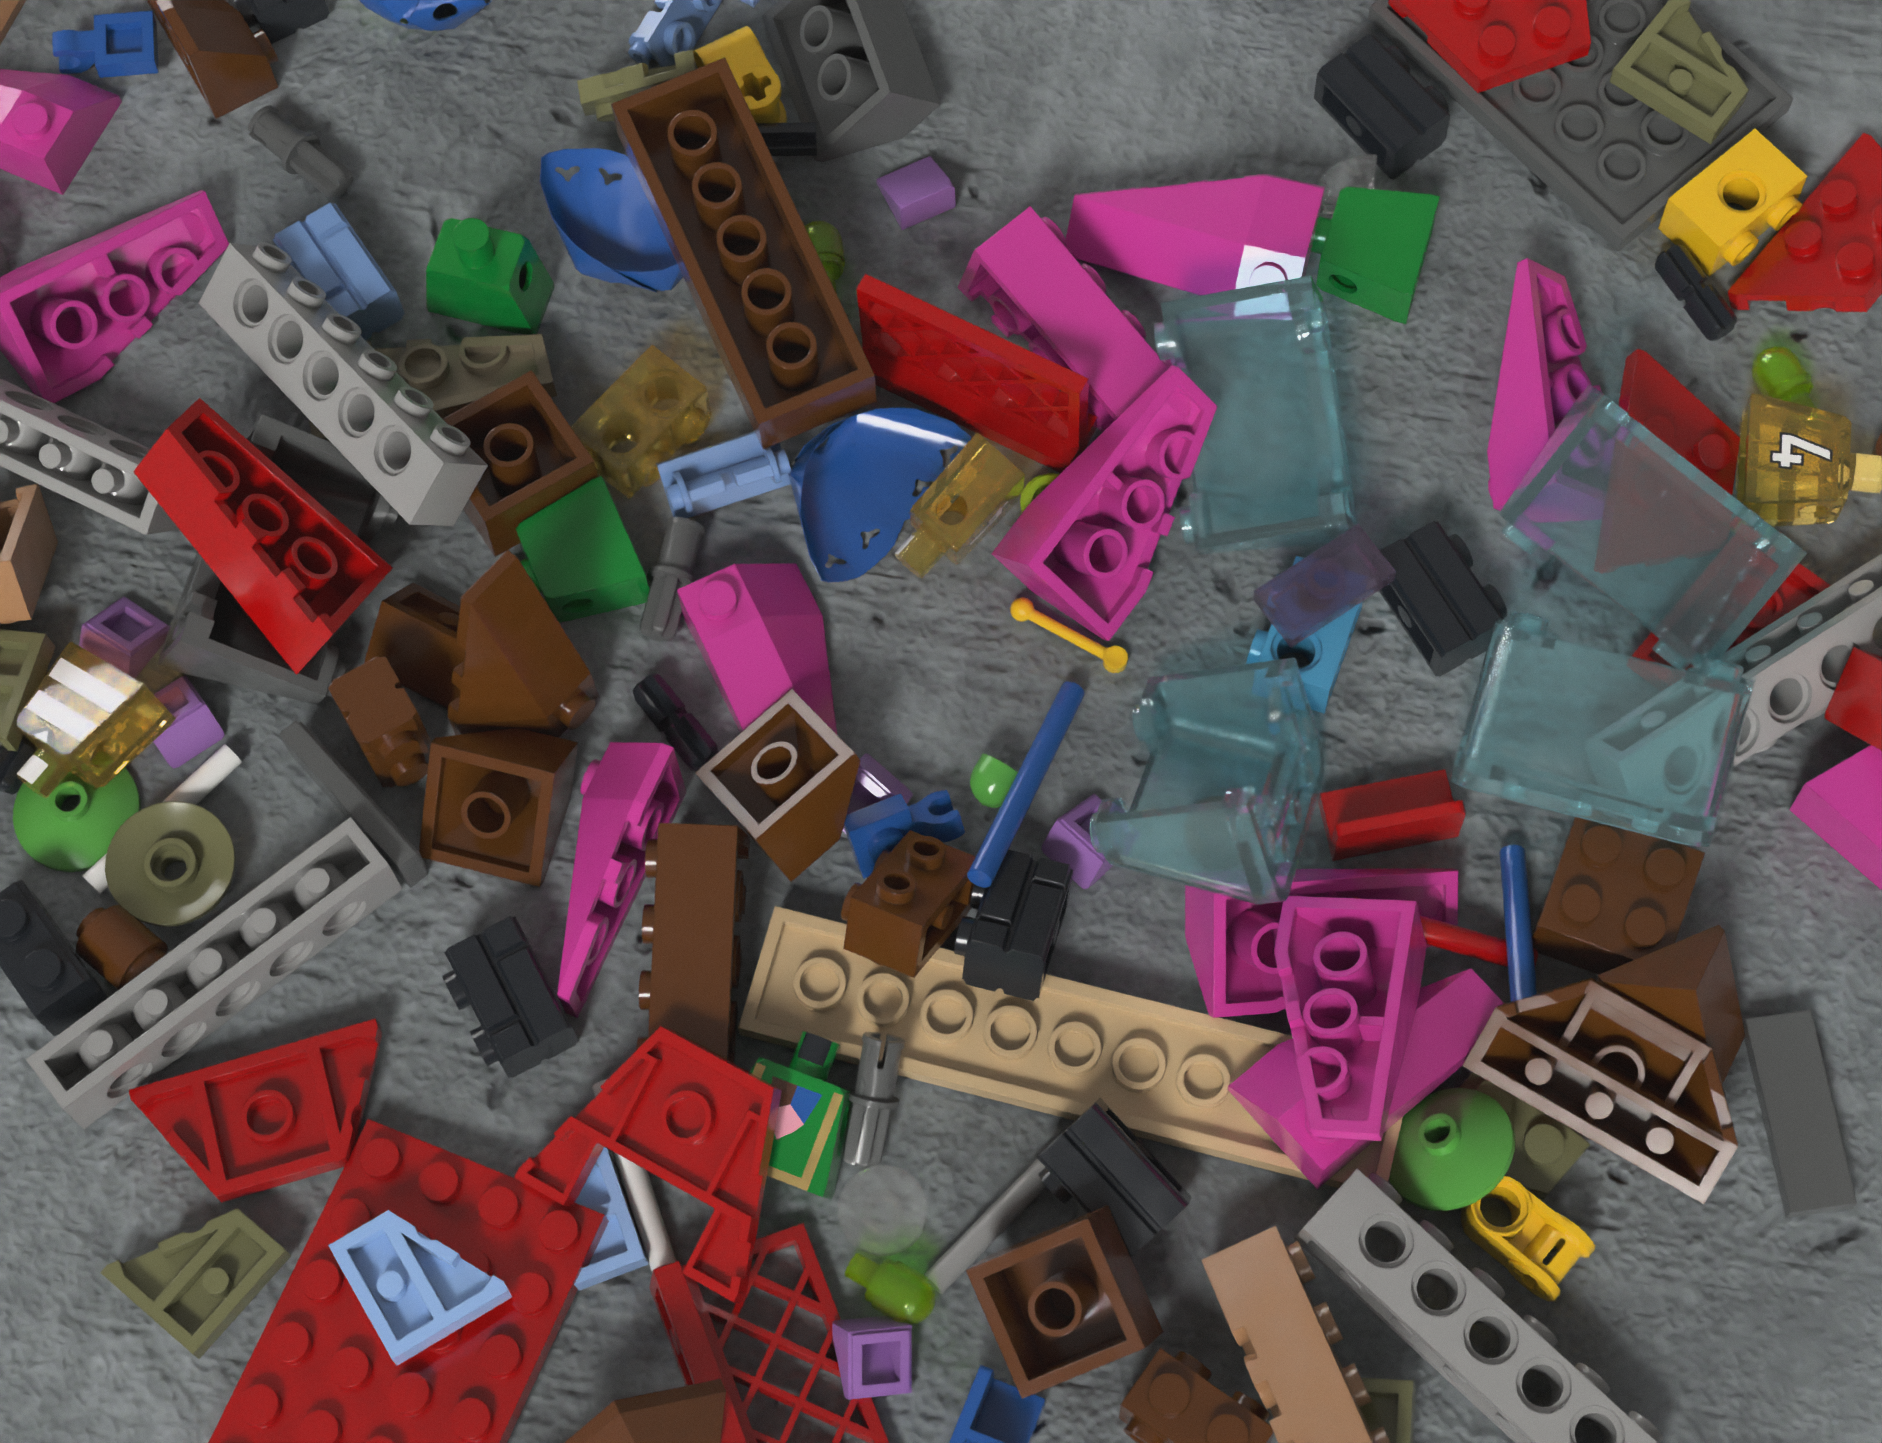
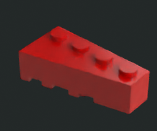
(260, 533)

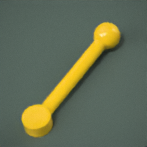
(1114, 657)

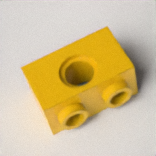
(1746, 174)

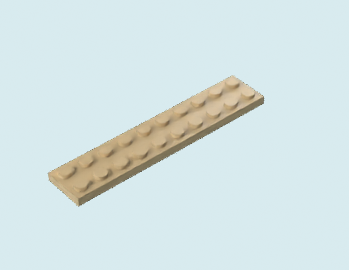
(1054, 1055)

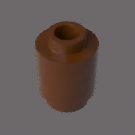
(117, 944)

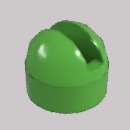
(991, 781)

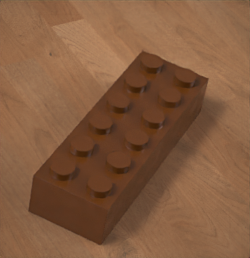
(744, 253)

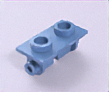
(671, 30)
(722, 475)

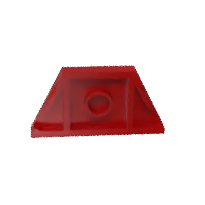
(1830, 247)
(1679, 418)
(268, 1112)

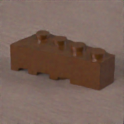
(693, 933)

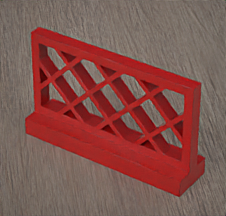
(974, 376)
(702, 1357)

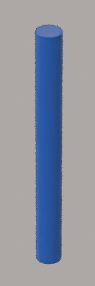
(1025, 785)

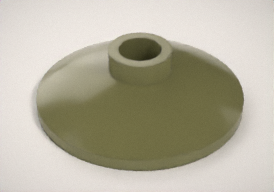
(155, 840)

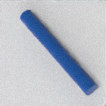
(1517, 922)

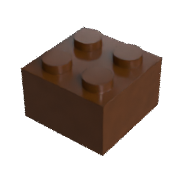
(528, 455)
(1614, 896)
(1065, 1302)

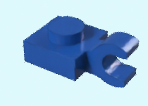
(117, 46)
(888, 821)

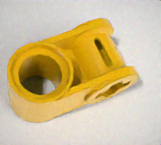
(751, 71)
(1528, 1239)

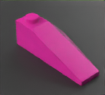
(90, 300)
(1536, 377)
(1100, 520)
(760, 638)
(620, 810)
(1236, 939)
(1350, 1004)
(1440, 1039)

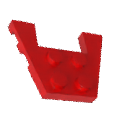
(1501, 38)
(689, 1124)

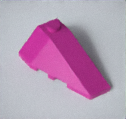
(50, 125)
(1200, 232)

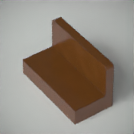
(419, 640)

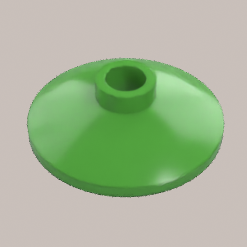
(76, 837)
(1465, 1163)

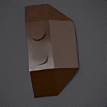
(1614, 1079)

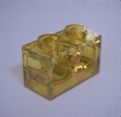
(628, 414)

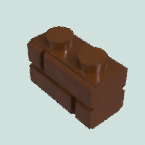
(383, 722)

